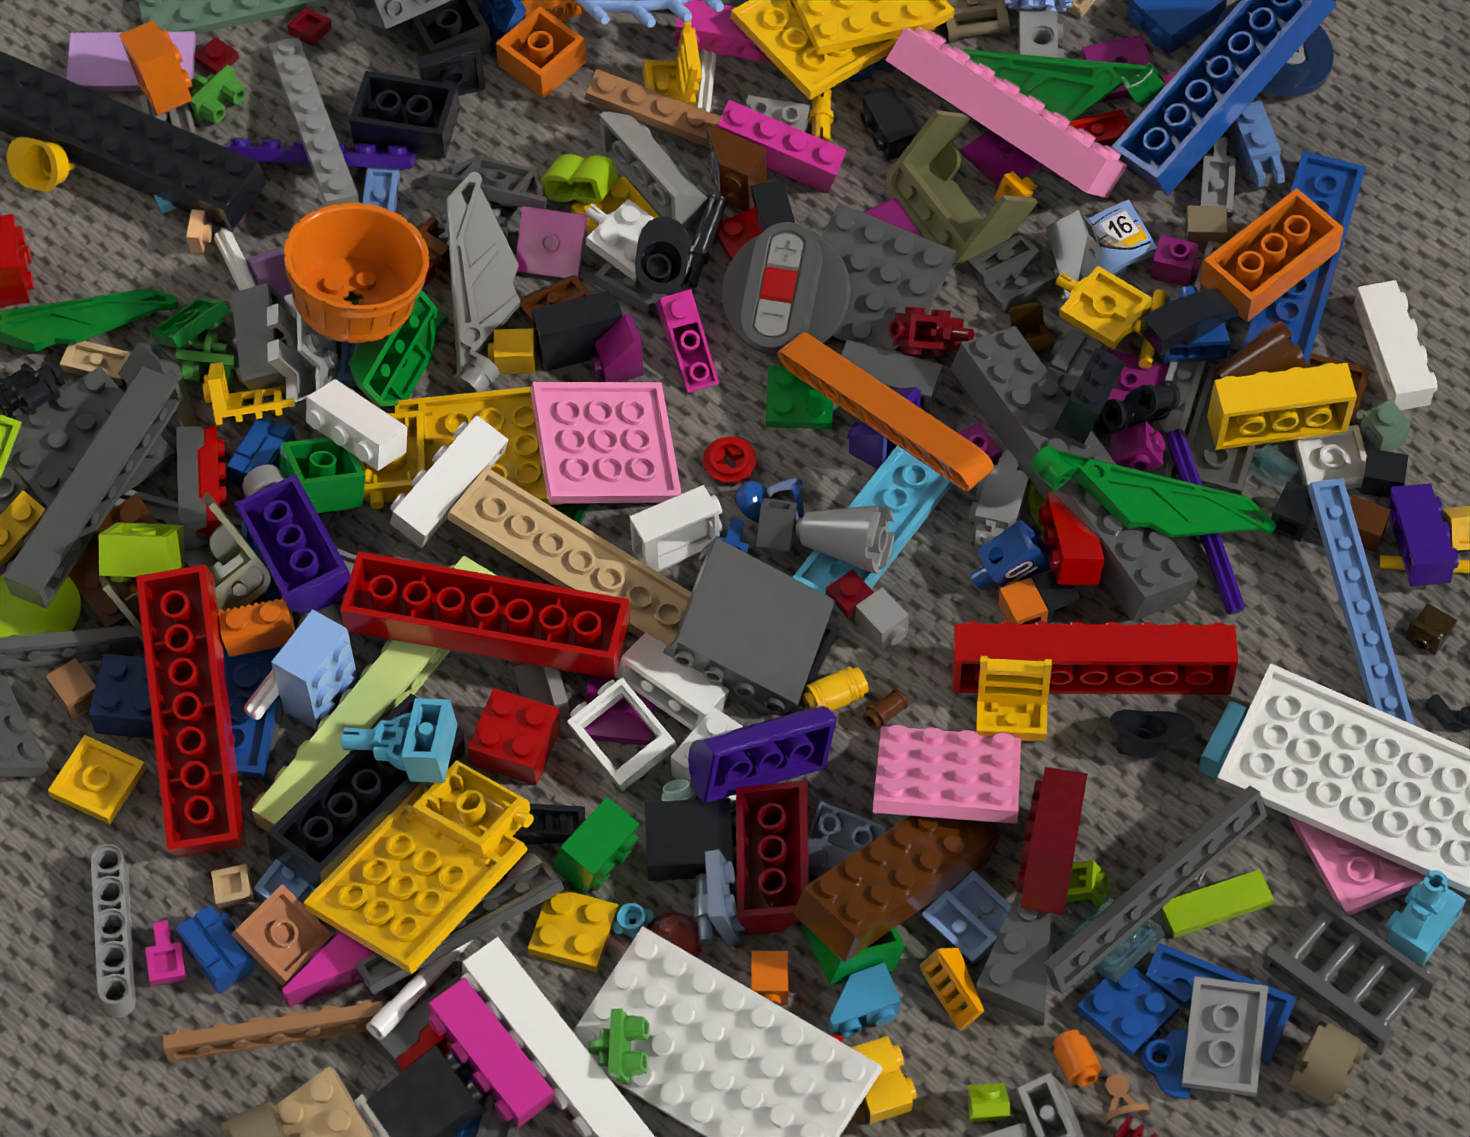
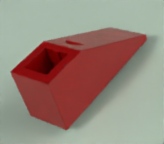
(1072, 544)

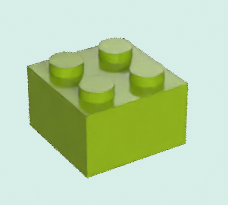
(140, 549)

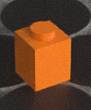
(1022, 602)
(770, 975)

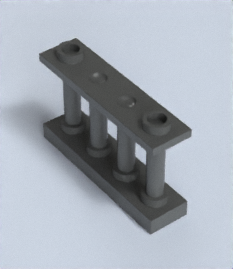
(1345, 1007)

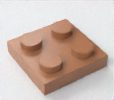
(282, 934)

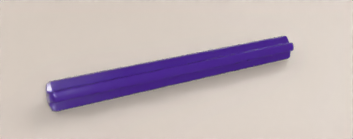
(1212, 543)

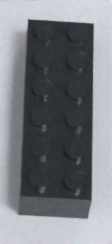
(344, 809)

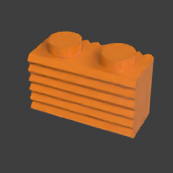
(256, 627)

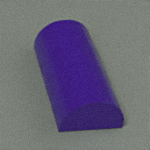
(295, 545)
(761, 753)

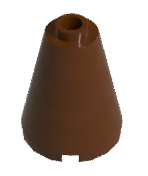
(1267, 353)

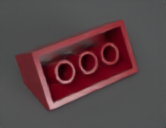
(771, 854)

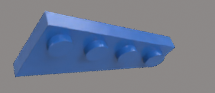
(1175, 973)

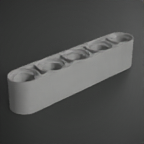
(116, 945)

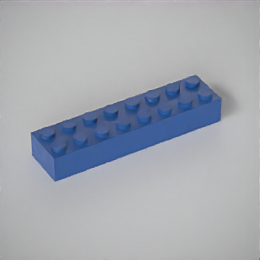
(1216, 87)

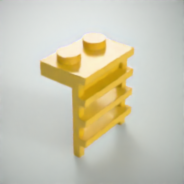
(679, 76)
(232, 404)
(1013, 698)

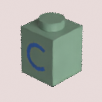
(1384, 427)

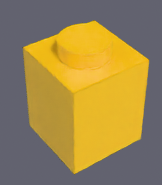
(513, 351)

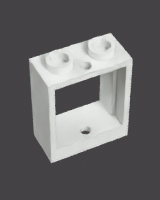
(675, 528)
(643, 760)

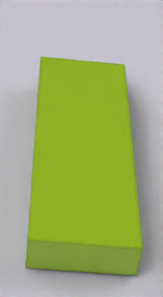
(1217, 903)

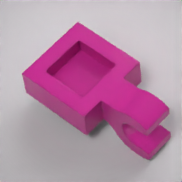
(166, 959)

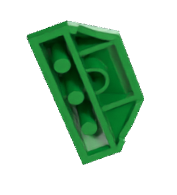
(393, 365)

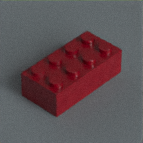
(1051, 840)

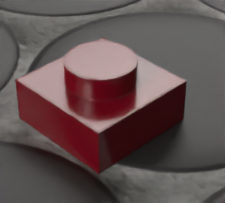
(309, 26)
(216, 56)
(848, 592)

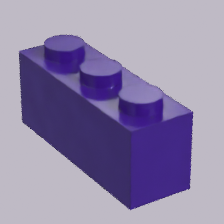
(1422, 535)

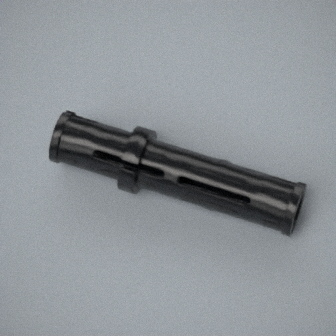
(703, 239)

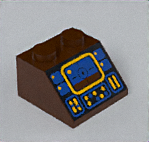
(735, 166)

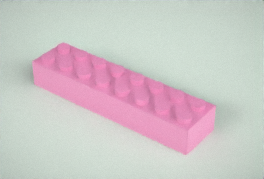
(1007, 111)

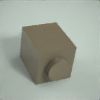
(1207, 224)

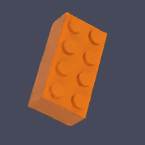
(1272, 254)

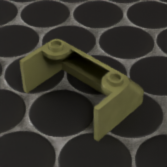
(936, 203)
(237, 575)

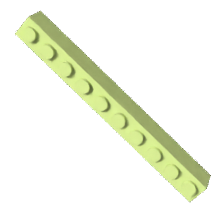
(381, 688)

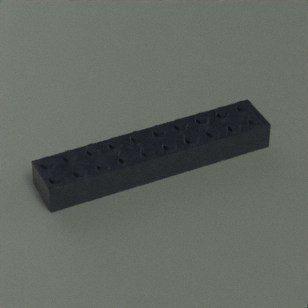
(127, 144)

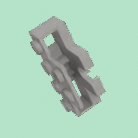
(308, 358)

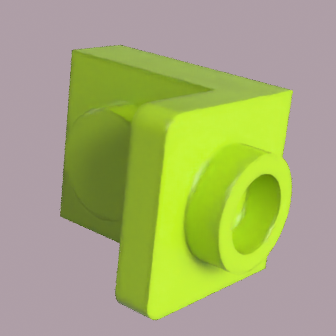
(1088, 883)

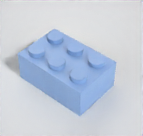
(315, 669)

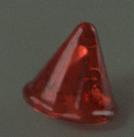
(678, 930)

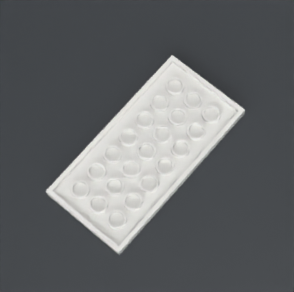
(1356, 774)
(725, 1053)

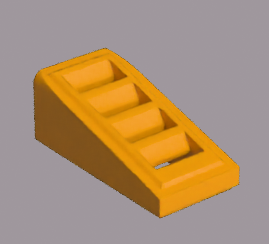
(947, 975)

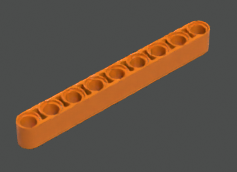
(886, 411)

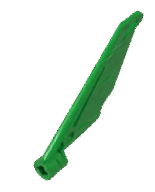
(1071, 84)
(78, 319)
(1151, 499)

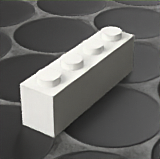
(1395, 345)
(453, 472)

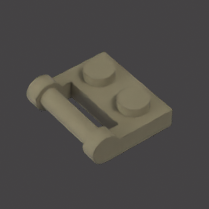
(975, 10)

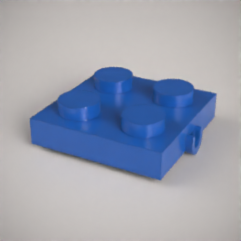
(1128, 1010)

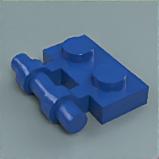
(502, 16)

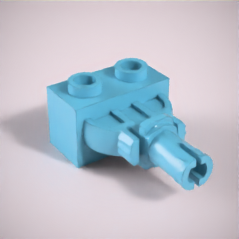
(413, 741)
(1426, 918)

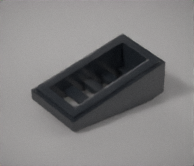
(548, 835)

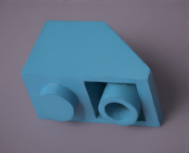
(864, 1001)

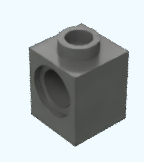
(776, 525)

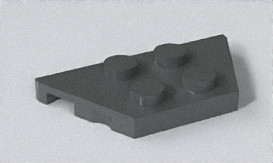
(501, 182)

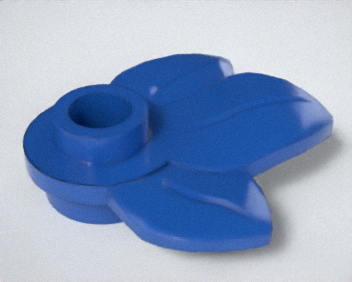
(1169, 1073)

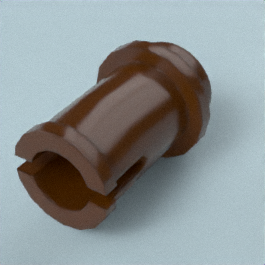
(884, 710)

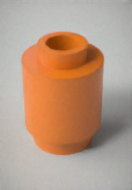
(1076, 1058)

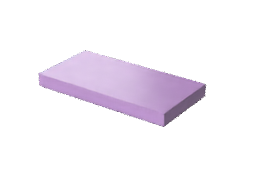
(102, 63)

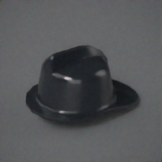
(662, 255)
(1149, 732)

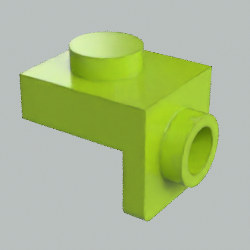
(988, 1102)

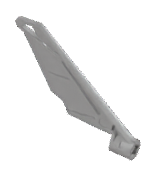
(480, 283)

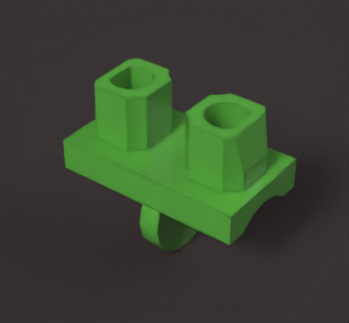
(212, 91)
(193, 361)
(615, 1046)

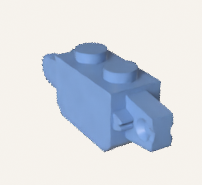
(1257, 144)

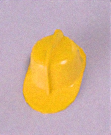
(38, 163)

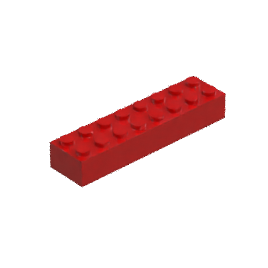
(486, 615)
(1105, 656)
(190, 711)

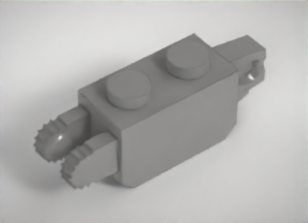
(1000, 500)

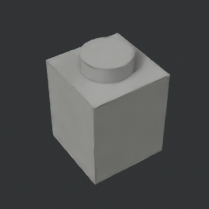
(882, 619)

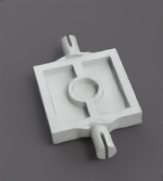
(618, 235)

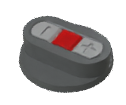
(785, 286)

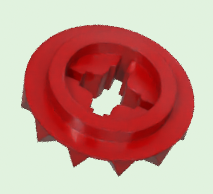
(738, 450)

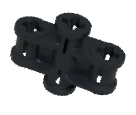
(30, 388)
(1138, 406)

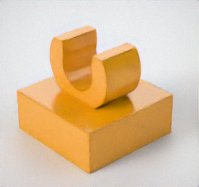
(1013, 186)

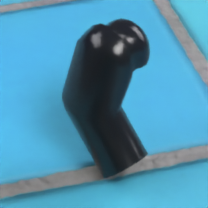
(1448, 717)

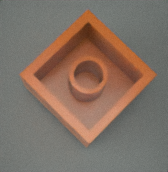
(541, 52)
(157, 66)

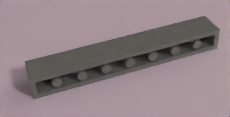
(93, 487)

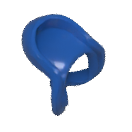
(751, 495)

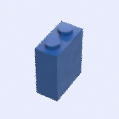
(1173, 21)

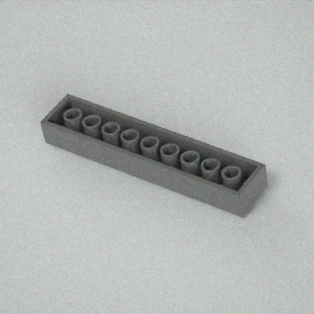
(1023, 407)

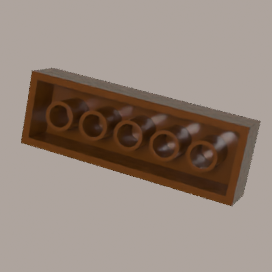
(892, 880)

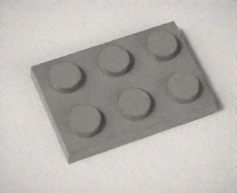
(1225, 1036)

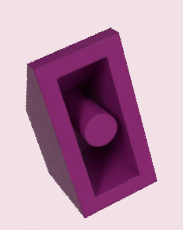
(619, 352)

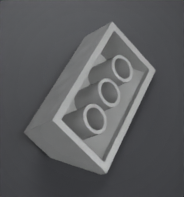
(651, 169)

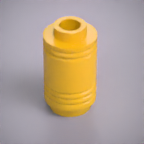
(836, 689)

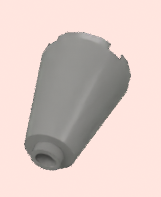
(850, 535)

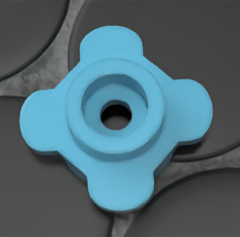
(630, 912)

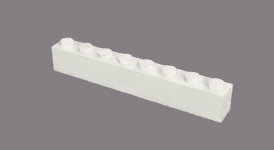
(551, 1045)

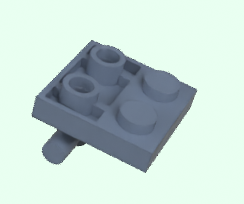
(837, 835)
(717, 901)

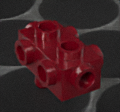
(932, 332)

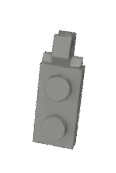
(1218, 177)

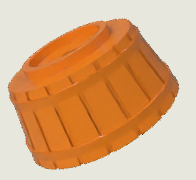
(357, 252)

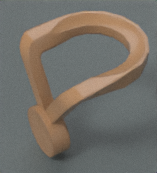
(1117, 1087)

